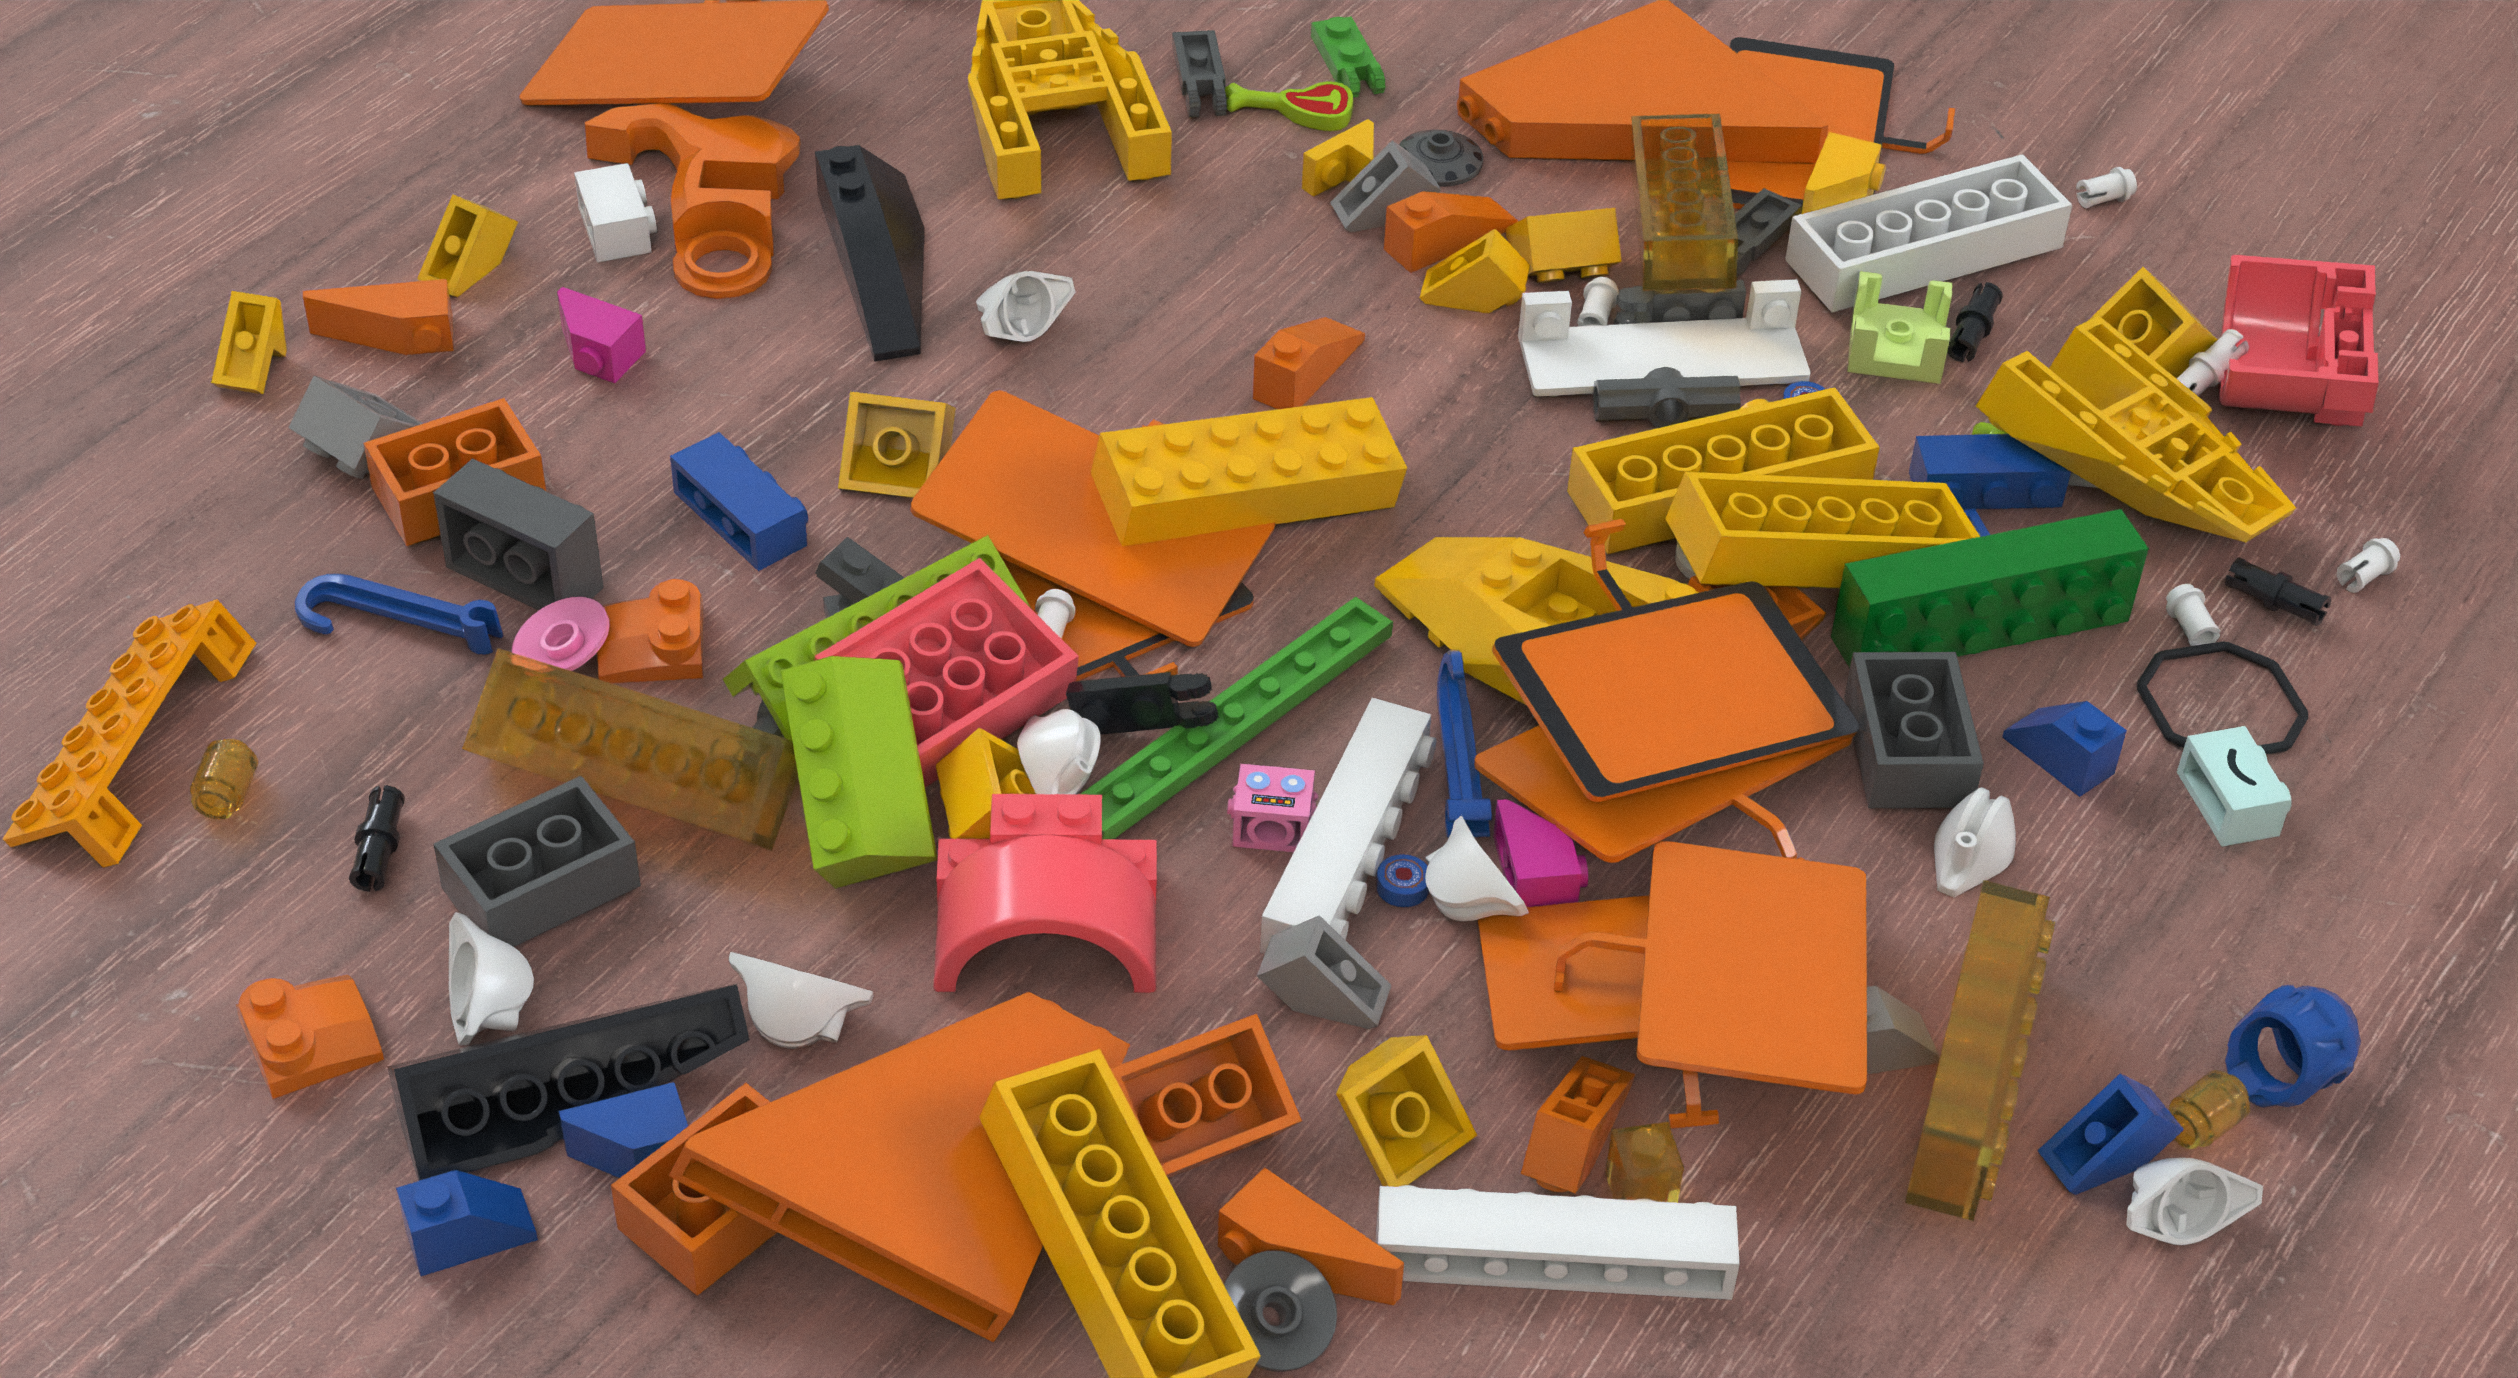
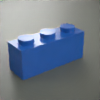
(1989, 471)
(739, 501)

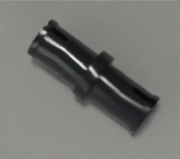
(1974, 322)
(2278, 591)
(377, 838)

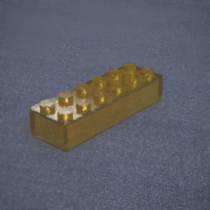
(1683, 203)
(634, 748)
(1982, 1052)

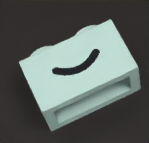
(2234, 786)

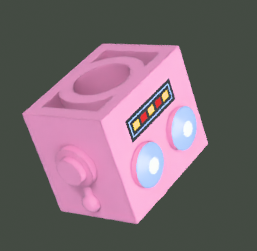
(1271, 807)

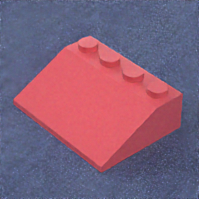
(967, 660)

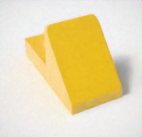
(1338, 158)
(248, 341)

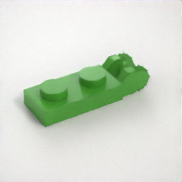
(1347, 54)

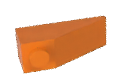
(1438, 225)
(388, 317)
(1301, 361)
(1575, 1125)
(1280, 1218)

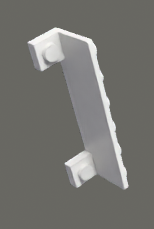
(1754, 348)

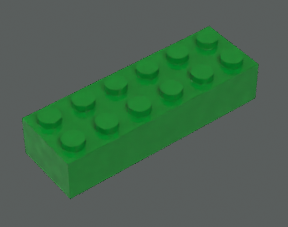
(1992, 589)

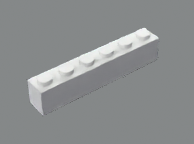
(1353, 821)
(1560, 1242)

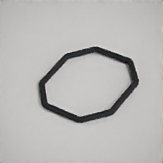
(2235, 650)

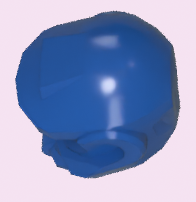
(2313, 1034)

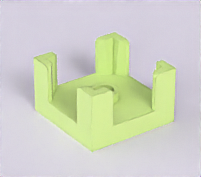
(1897, 338)

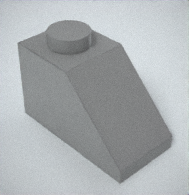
(1384, 181)
(1323, 975)
(1895, 1034)

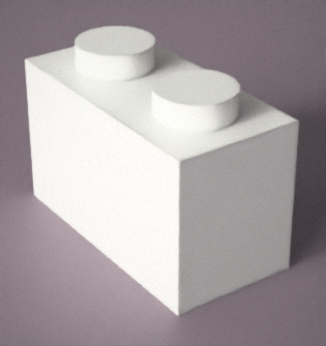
(615, 212)

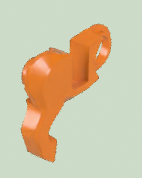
(720, 188)

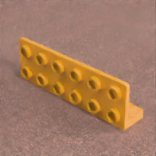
(74, 786)

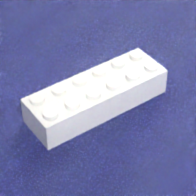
(1929, 231)

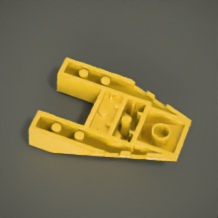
(1055, 58)
(2133, 434)
(1504, 586)

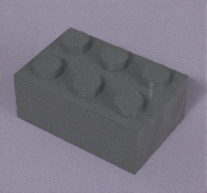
(517, 537)
(1913, 730)
(538, 863)

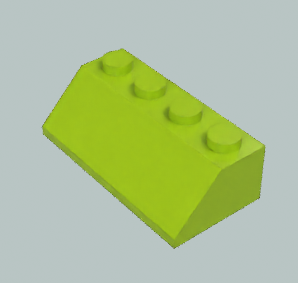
(858, 768)

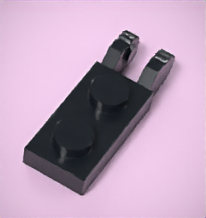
(1143, 702)

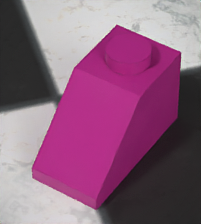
(600, 335)
(1537, 857)

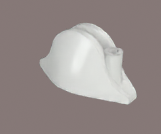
(1024, 304)
(1059, 751)
(1974, 842)
(1467, 881)
(485, 980)
(793, 1005)
(2188, 1200)

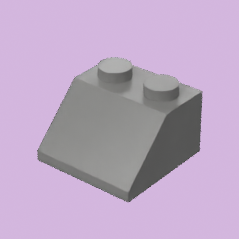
(342, 418)

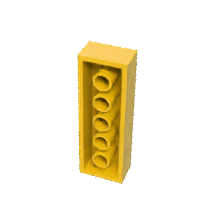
(1247, 470)
(1641, 472)
(1805, 526)
(1114, 1225)

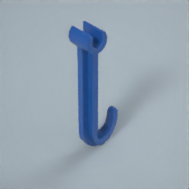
(469, 621)
(1460, 750)

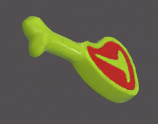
(1318, 107)

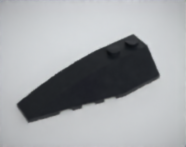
(877, 244)
(507, 1093)

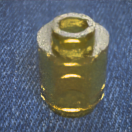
(223, 778)
(2209, 1108)

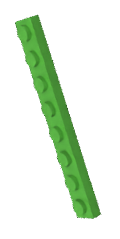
(1243, 712)

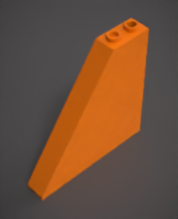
(1654, 60)
(896, 1166)

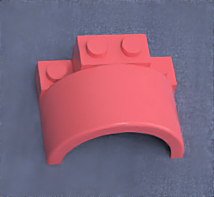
(2287, 363)
(1046, 876)

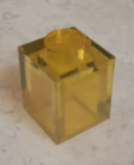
(1644, 1163)

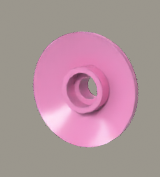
(564, 633)

